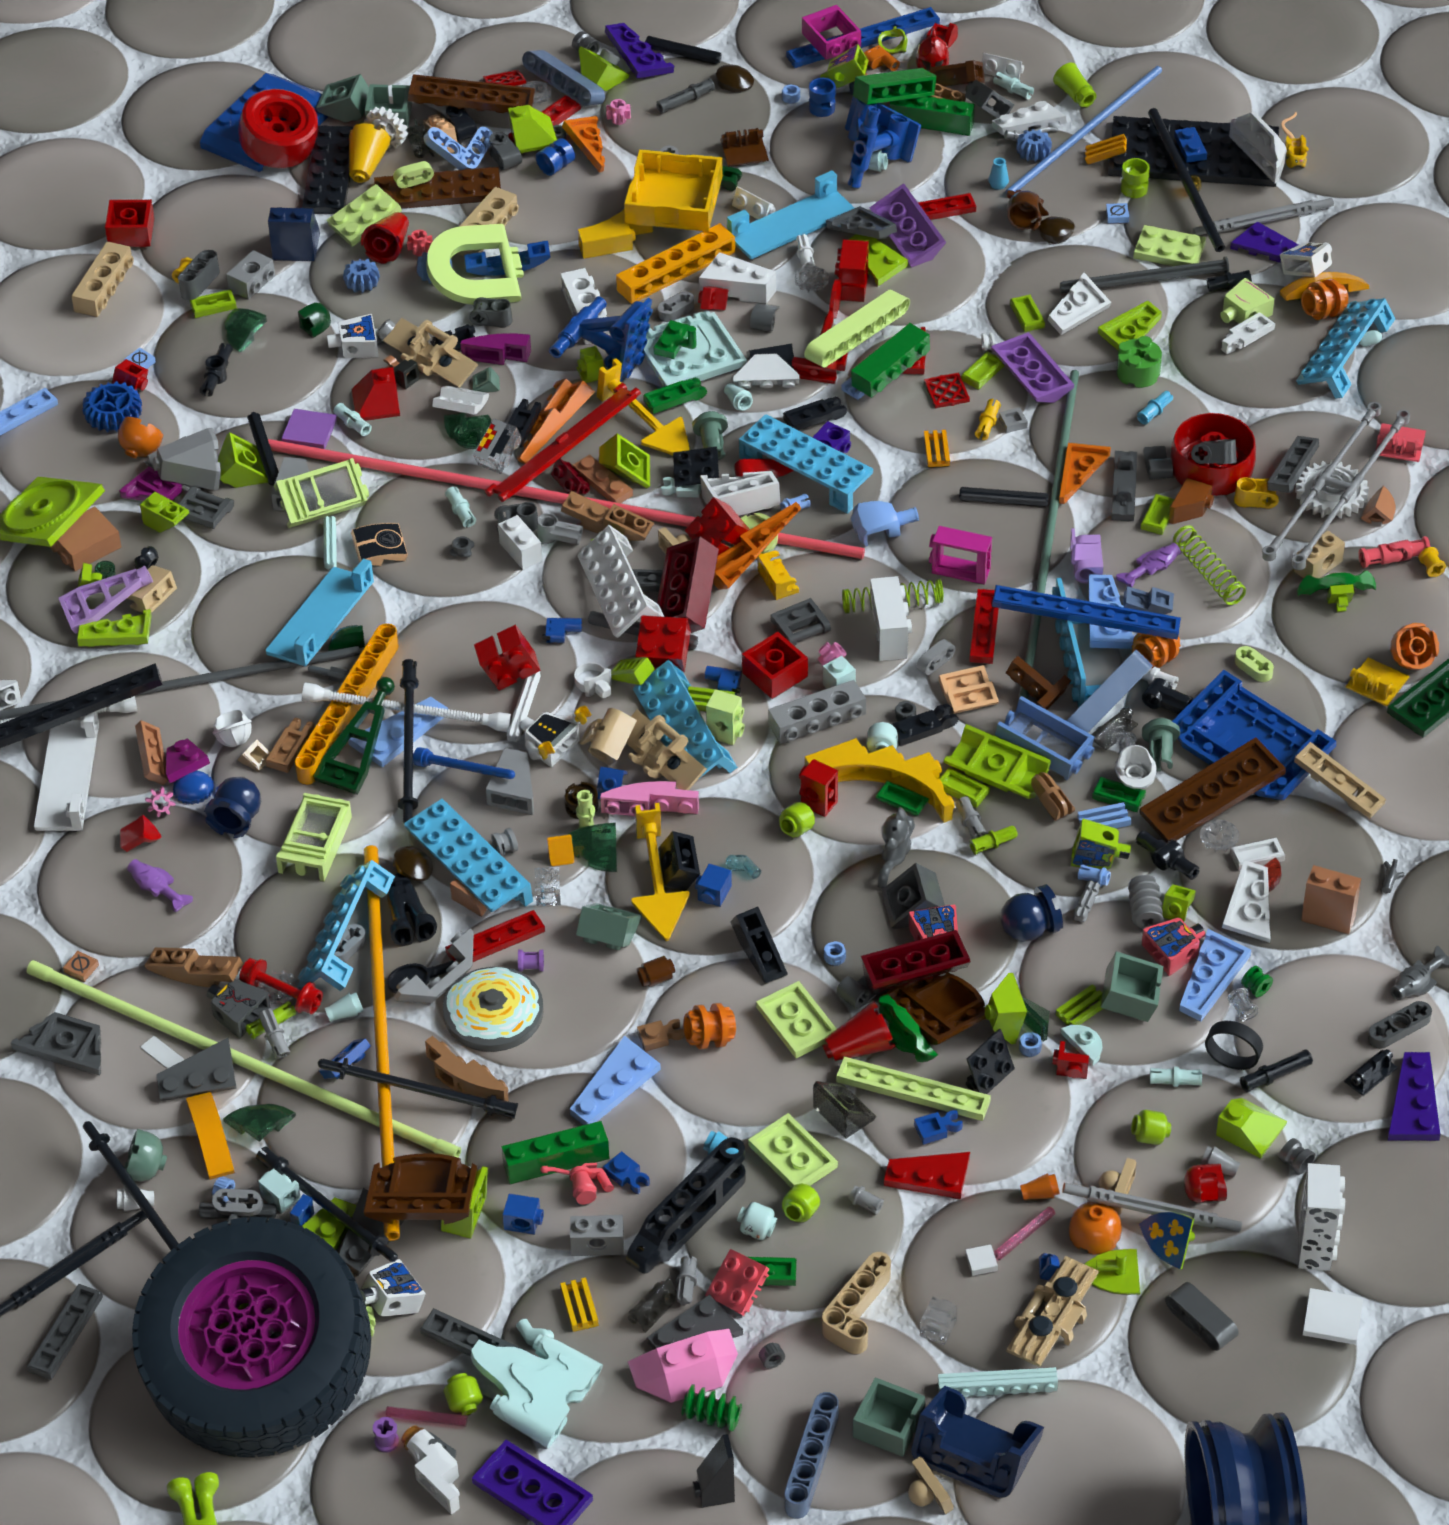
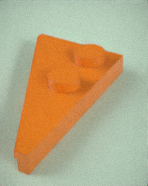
(586, 137)
(1079, 465)

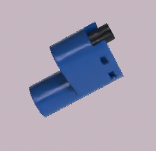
(557, 628)
(728, 678)

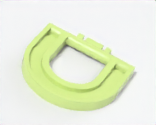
(474, 238)

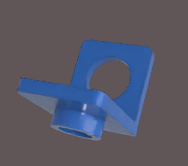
(609, 779)

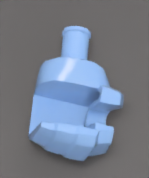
(880, 516)

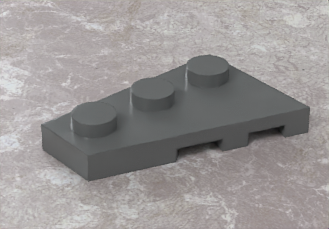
(862, 222)
(700, 1318)

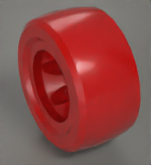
(273, 141)
(1212, 428)

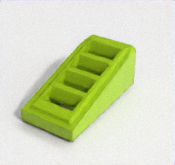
(632, 670)

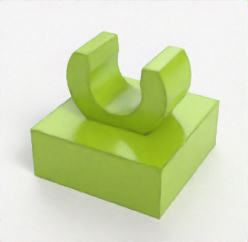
(86, 575)
(1341, 596)

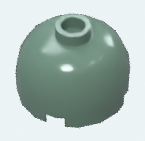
(145, 1156)

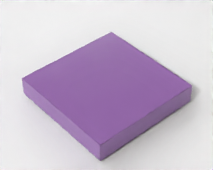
(309, 428)

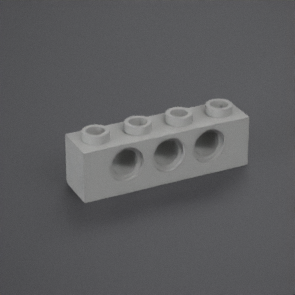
(817, 711)

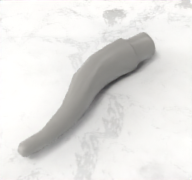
(1014, 135)

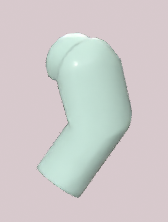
(1371, 338)
(530, 1334)

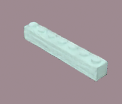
(1001, 1381)

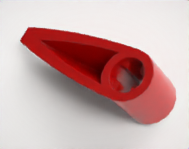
(760, 465)

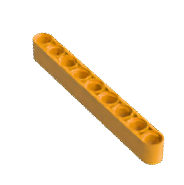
(338, 714)

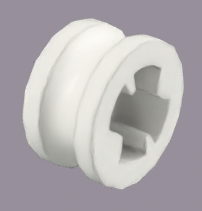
(987, 341)

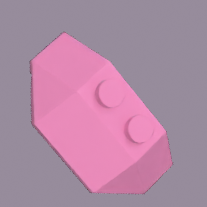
(676, 1366)

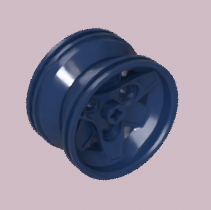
(1244, 1475)

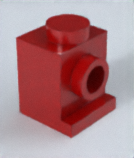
(132, 374)

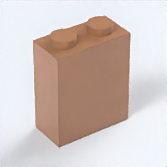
(87, 540)
(1331, 899)

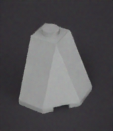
(190, 460)

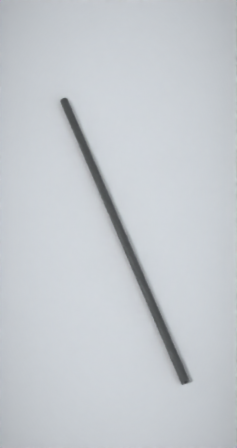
(211, 677)

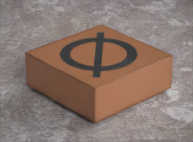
(81, 966)

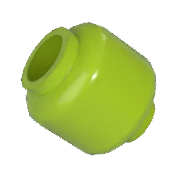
(796, 819)
(1150, 1127)
(800, 1203)
(463, 1394)

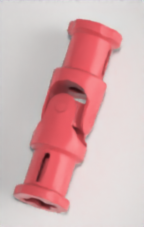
(1392, 552)

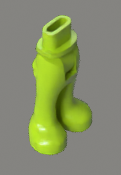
(205, 1487)

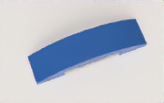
(492, 266)

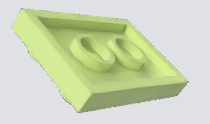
(361, 213)
(1169, 246)
(796, 1019)
(792, 1152)

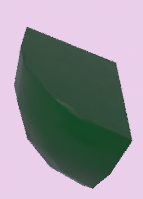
(314, 319)
(347, 637)

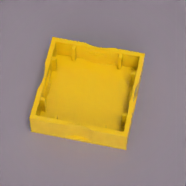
(673, 190)

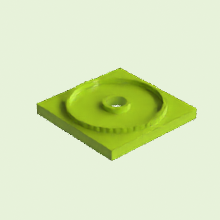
(63, 504)

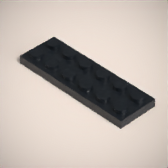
(328, 171)

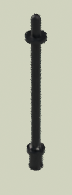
(409, 684)
(489, 1104)
(99, 1142)
(377, 1244)

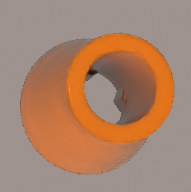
(1040, 1188)

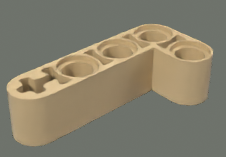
(860, 1298)

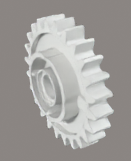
(1329, 496)

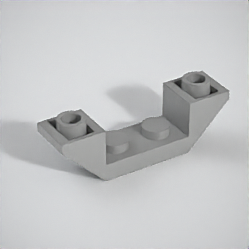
(415, 989)

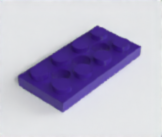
(531, 1472)

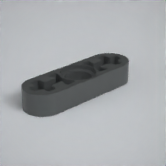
(1395, 1034)

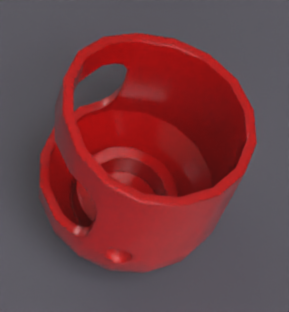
(1205, 1179)

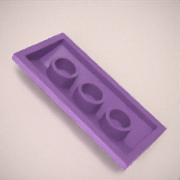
(915, 233)
(1033, 368)

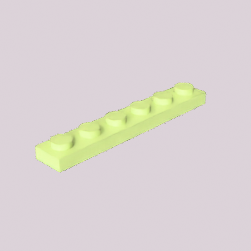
(913, 1088)

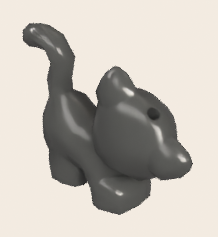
(896, 835)

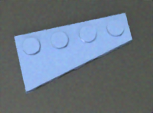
(616, 1079)

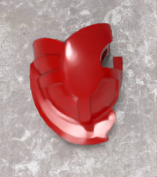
(932, 50)

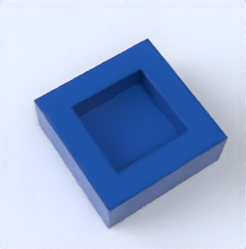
(302, 1210)

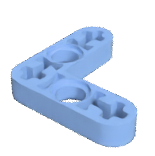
(461, 154)

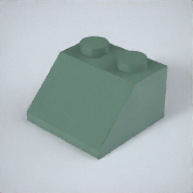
(344, 99)
(607, 925)

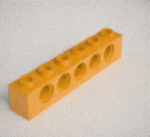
(674, 263)

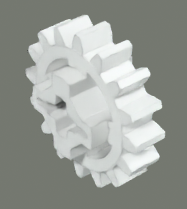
(388, 122)

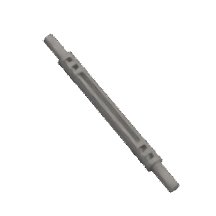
(1267, 215)
(1149, 1206)

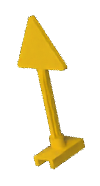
(667, 437)
(662, 908)

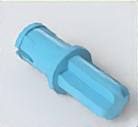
(1154, 407)

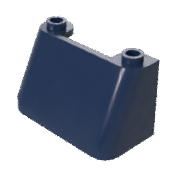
(972, 1448)

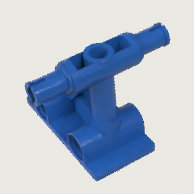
(878, 128)
(626, 332)

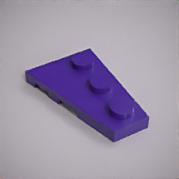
(1263, 241)

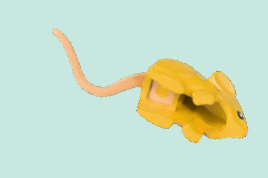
(1295, 147)

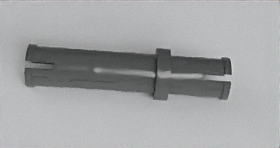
(693, 91)

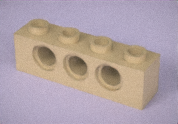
(496, 208)
(102, 279)

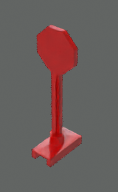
(809, 370)

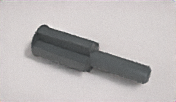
(334, 673)

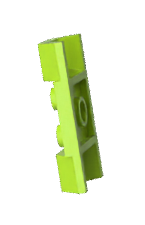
(997, 762)

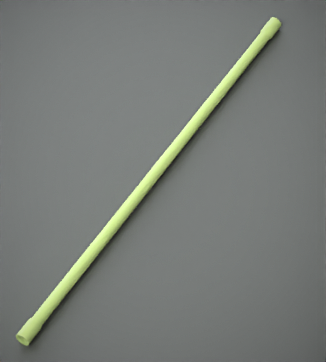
(49, 975)

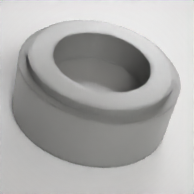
(610, 56)
(385, 329)

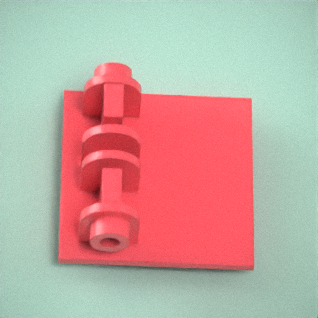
(1404, 445)
(737, 1282)

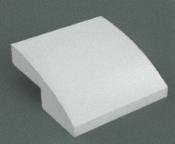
(460, 400)
(1333, 1316)

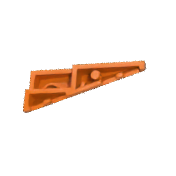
(555, 414)
(739, 557)

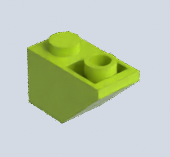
(161, 512)

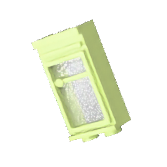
(322, 492)
(315, 834)

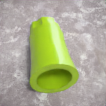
(1074, 84)

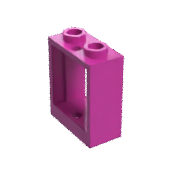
(833, 17)
(956, 567)

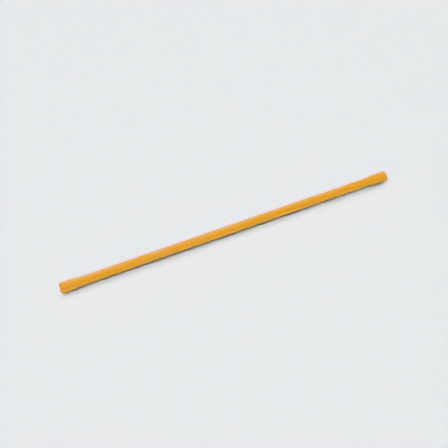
(391, 1231)

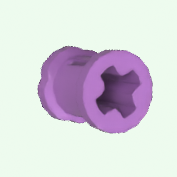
(530, 960)
(386, 1434)

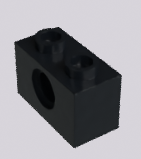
(679, 861)

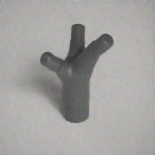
(1391, 876)

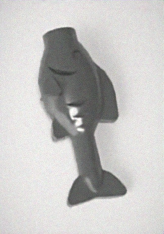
(1417, 978)

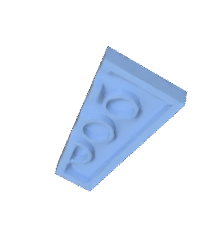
(1104, 591)
(391, 734)
(1212, 973)

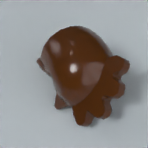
(1024, 208)

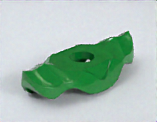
(1312, 584)
(905, 1030)

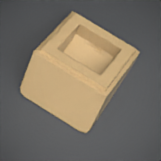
(255, 756)

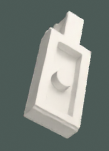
(1247, 332)

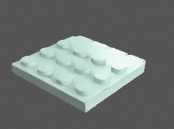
(713, 355)

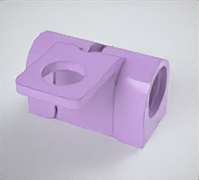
(1086, 556)

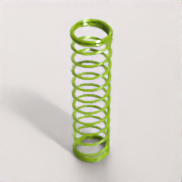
(1231, 587)
(938, 595)

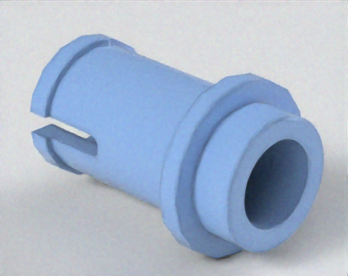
(800, 500)
(1088, 873)

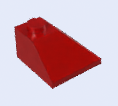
(376, 395)

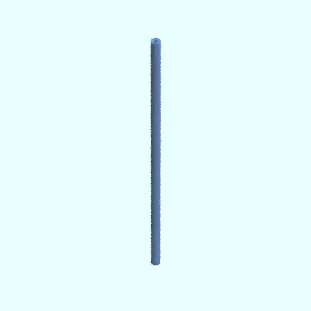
(1085, 129)

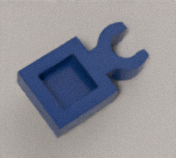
(933, 1127)
(625, 1170)

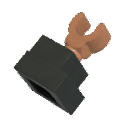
(405, 373)

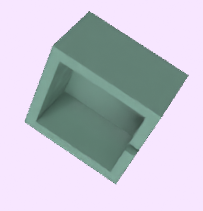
(379, 96)
(1132, 986)
(888, 1416)

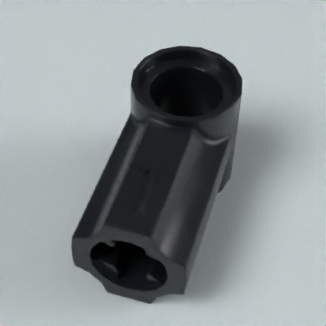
(1160, 694)

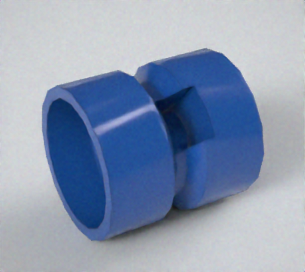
(822, 97)
(554, 157)

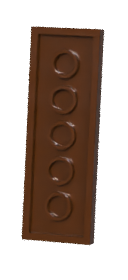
(468, 94)
(444, 188)
(1212, 790)

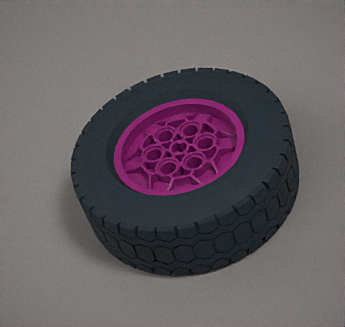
(299, 1378)

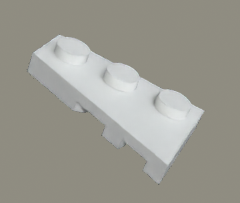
(1036, 115)
(1078, 306)
(1249, 904)

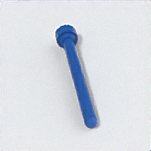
(424, 757)

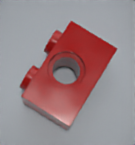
(819, 787)

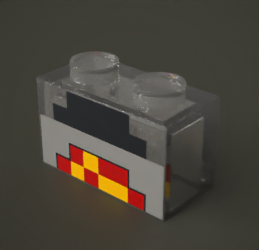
(497, 446)

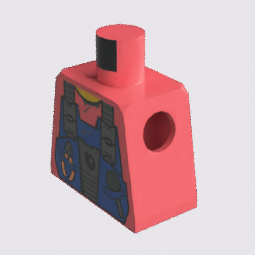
(932, 921)
(1172, 943)

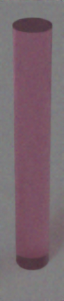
(1024, 1233)
(426, 1416)

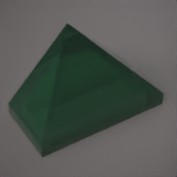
(1037, 1018)

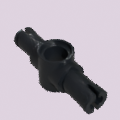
(216, 369)
(1167, 855)

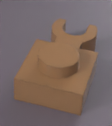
(656, 1035)

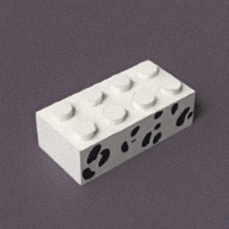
(1320, 1217)

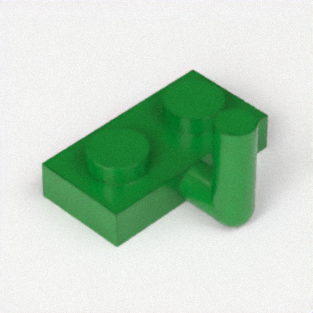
(674, 338)

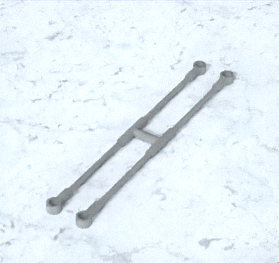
(1349, 489)

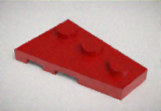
(929, 1174)

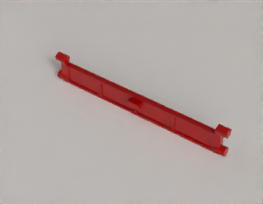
(564, 443)

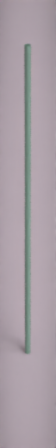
(1051, 521)

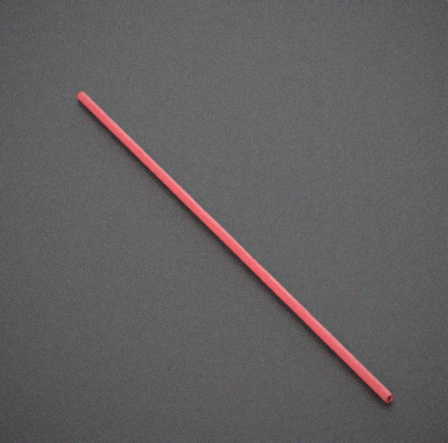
(536, 493)

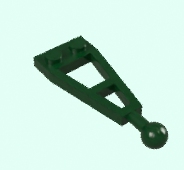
(344, 775)

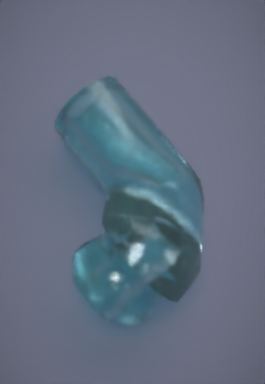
(743, 863)

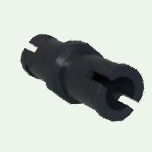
(1227, 281)

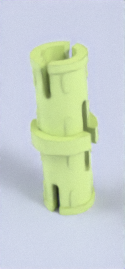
(585, 810)

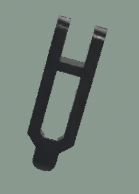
(715, 1190)

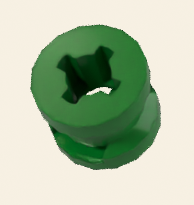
(1257, 981)

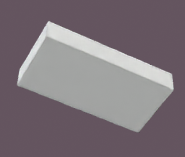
(1257, 852)

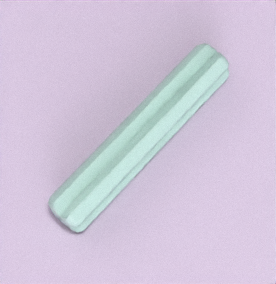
(329, 529)

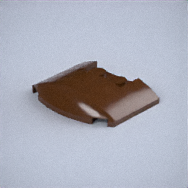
(940, 1005)
(421, 1189)

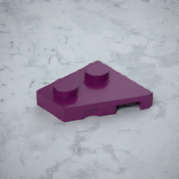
(147, 483)
(183, 759)

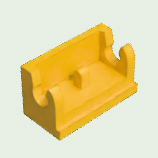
(776, 575)

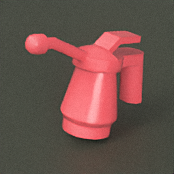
(583, 1187)

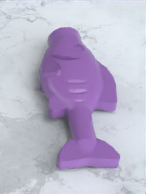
(1150, 563)
(157, 881)

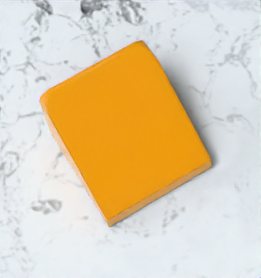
(560, 850)

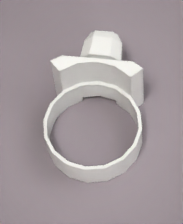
(599, 684)

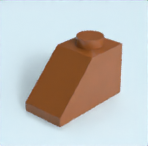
(1191, 501)

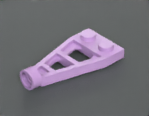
(75, 602)

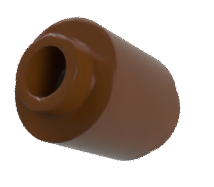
(655, 971)

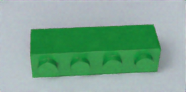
(894, 86)
(938, 113)
(890, 360)
(559, 1150)

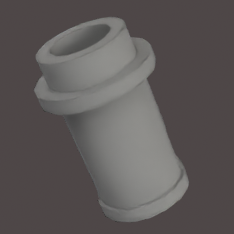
(866, 1199)

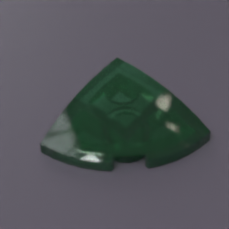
(241, 326)
(467, 430)
(597, 846)
(259, 1119)

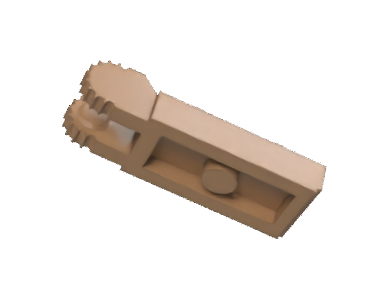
(289, 745)

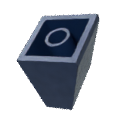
(293, 234)

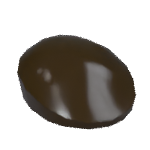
(734, 78)
(1056, 229)
(413, 863)

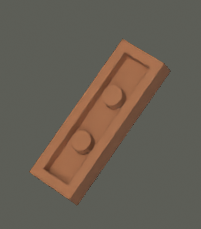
(603, 480)
(151, 752)

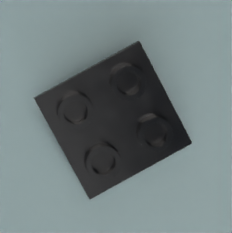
(693, 463)
(989, 1064)

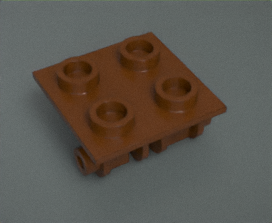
(745, 148)

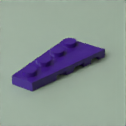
(636, 53)
(1415, 1102)

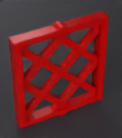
(510, 74)
(950, 401)

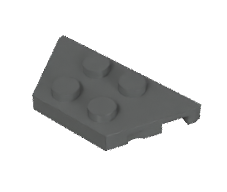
(64, 1042)

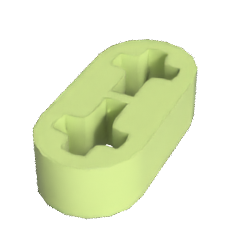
(413, 174)
(1254, 664)

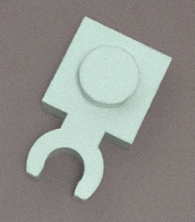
(684, 491)

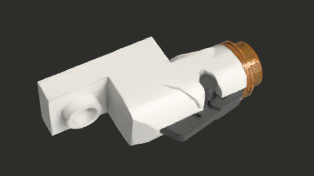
(435, 1466)

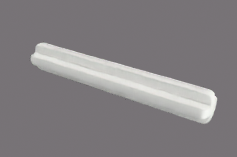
(523, 706)

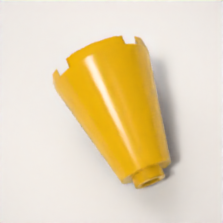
(366, 150)

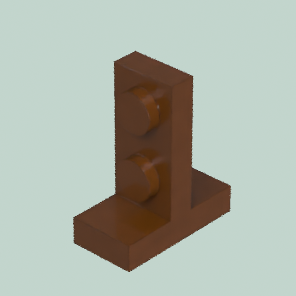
(959, 73)
(1036, 684)

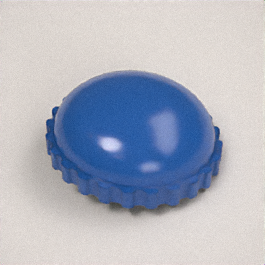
(193, 787)

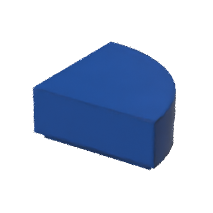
(1048, 1265)

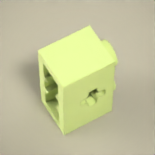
(725, 716)

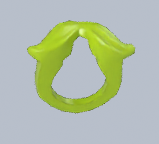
(895, 32)

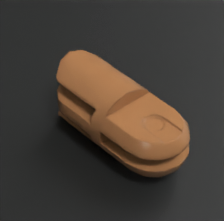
(1051, 796)

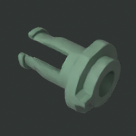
(710, 427)
(1160, 735)

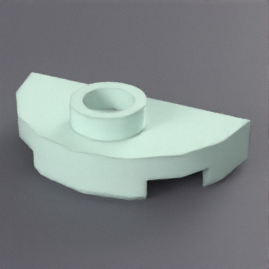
(1084, 1040)

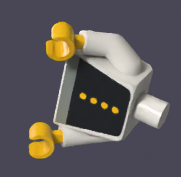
(553, 735)

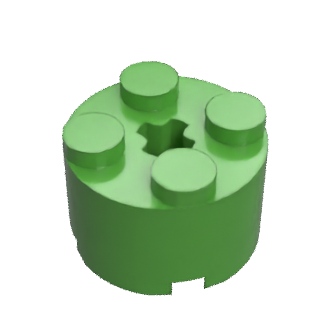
(1139, 362)

